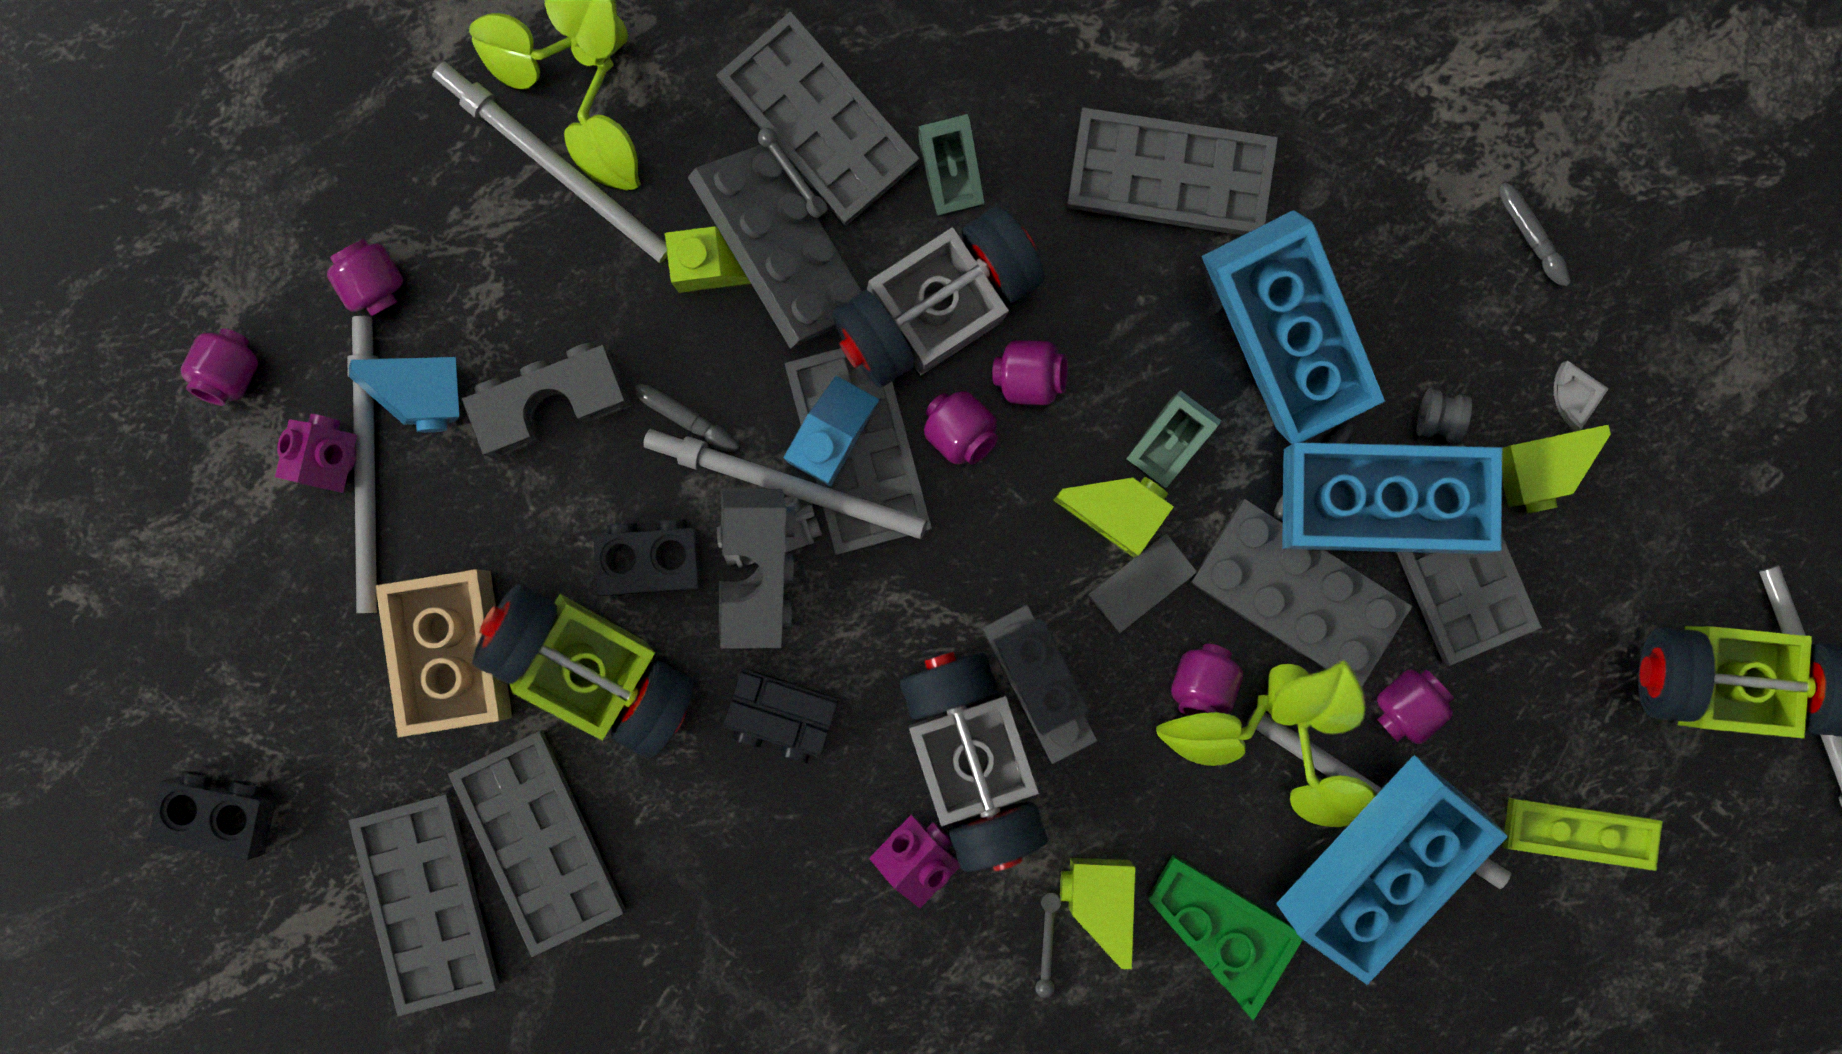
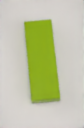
(1582, 834)

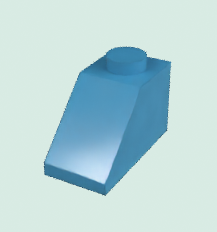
(412, 389)
(831, 430)

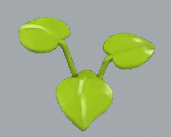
(594, 34)
(1326, 701)

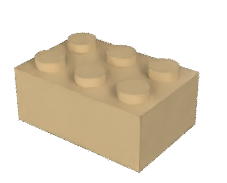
(430, 649)

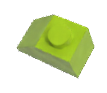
(702, 260)
(1549, 467)
(1119, 510)
(1103, 903)

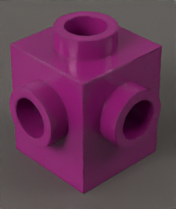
(316, 453)
(916, 860)

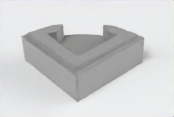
(1576, 394)

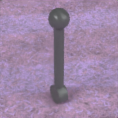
(815, 204)
(1050, 903)

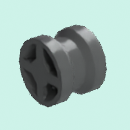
(1444, 416)

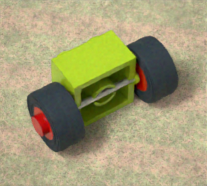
(583, 670)
(1742, 681)

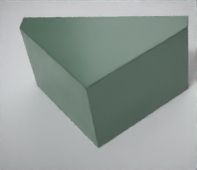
(951, 164)
(1173, 438)

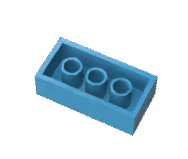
(1294, 327)
(1392, 498)
(1390, 870)

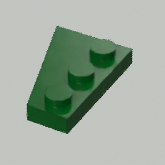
(1227, 931)

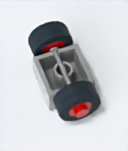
(939, 298)
(973, 761)

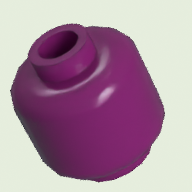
(364, 277)
(219, 367)
(1031, 372)
(960, 427)
(1207, 681)
(1414, 706)

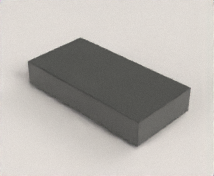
(1142, 583)

